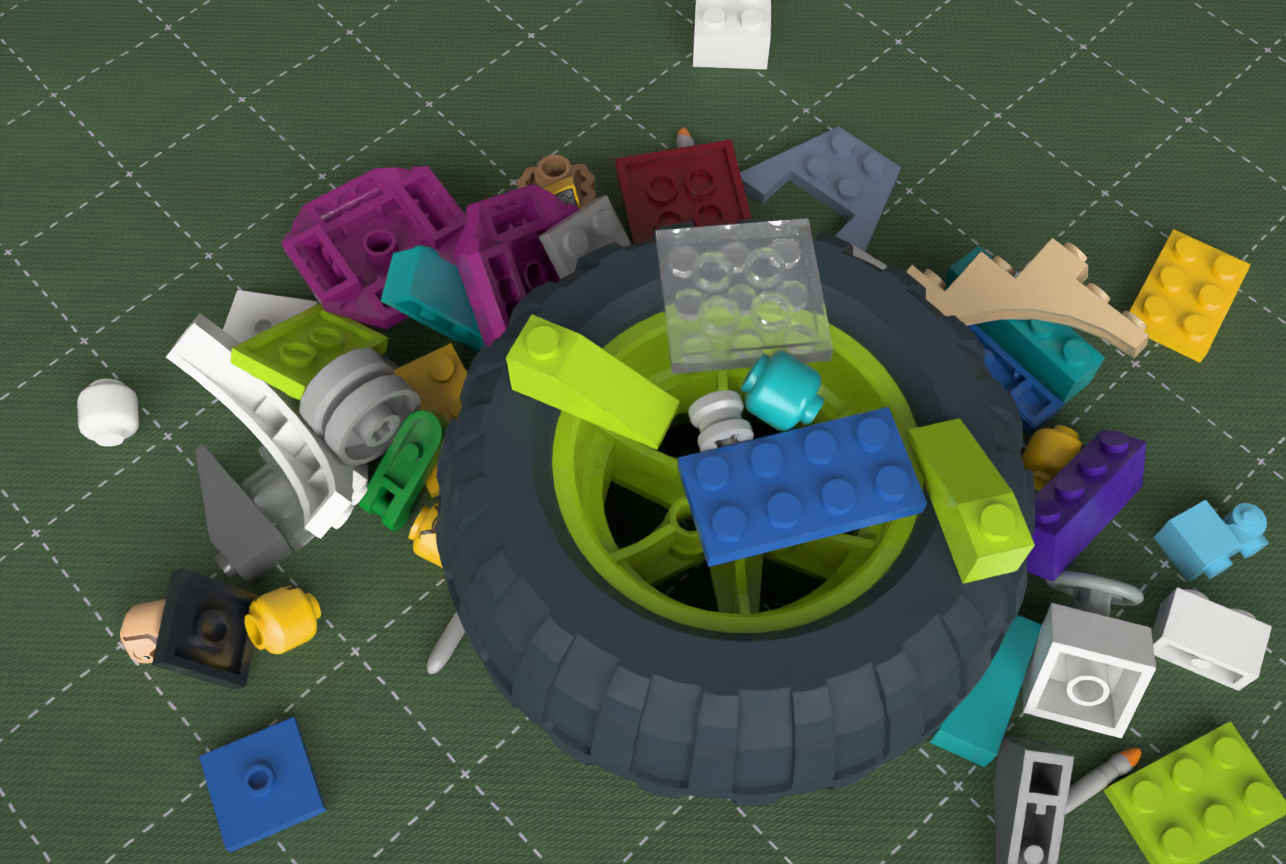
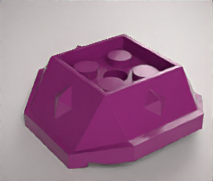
(343, 233)
(503, 255)

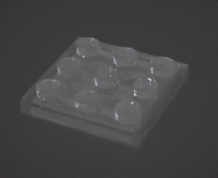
(741, 295)

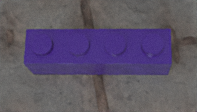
(1084, 500)

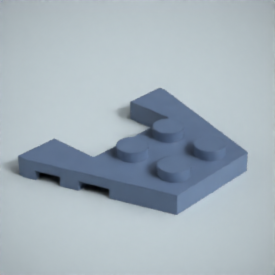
(836, 172)

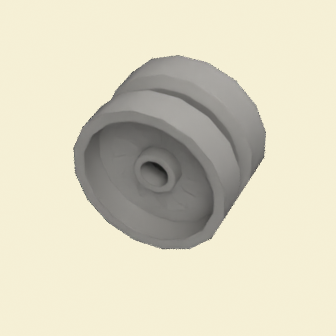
(358, 405)

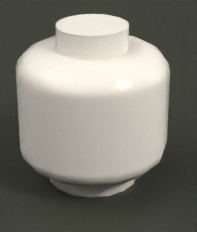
(108, 412)

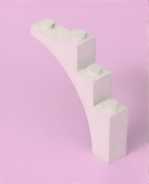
(320, 479)

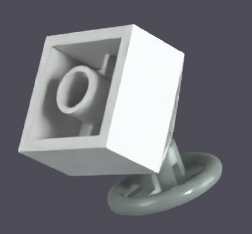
(1084, 662)

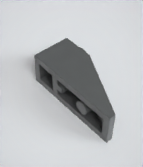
(235, 524)
(1030, 800)

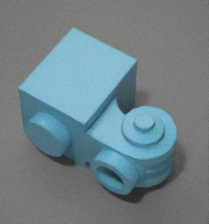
(1203, 542)

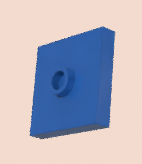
(262, 784)

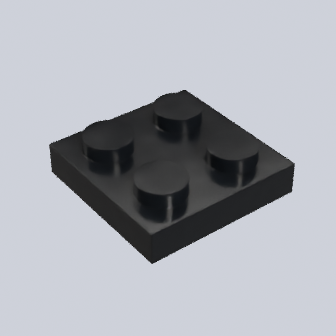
(205, 630)

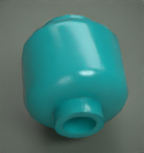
(782, 390)

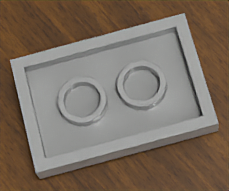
(583, 233)

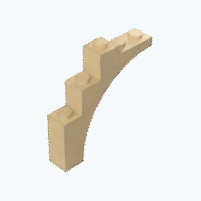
(1044, 291)

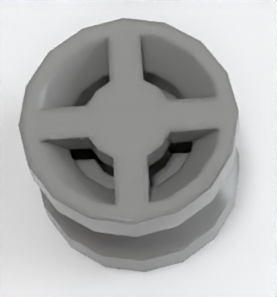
(720, 420)

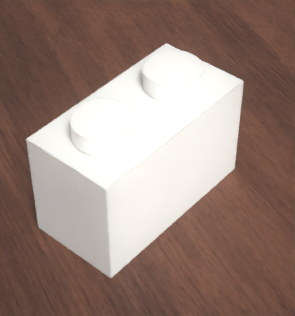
(1210, 638)

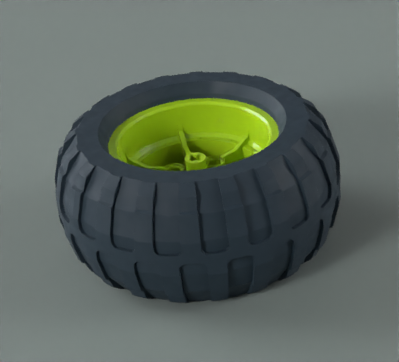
(731, 695)

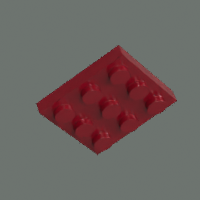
(681, 186)

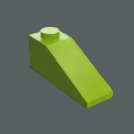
(588, 382)
(970, 501)

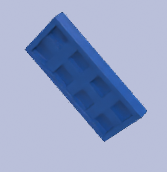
(800, 486)

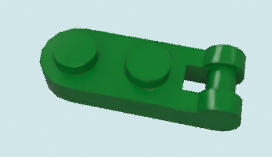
(405, 468)

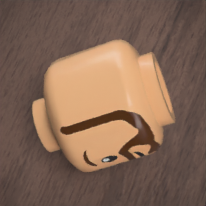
(141, 630)

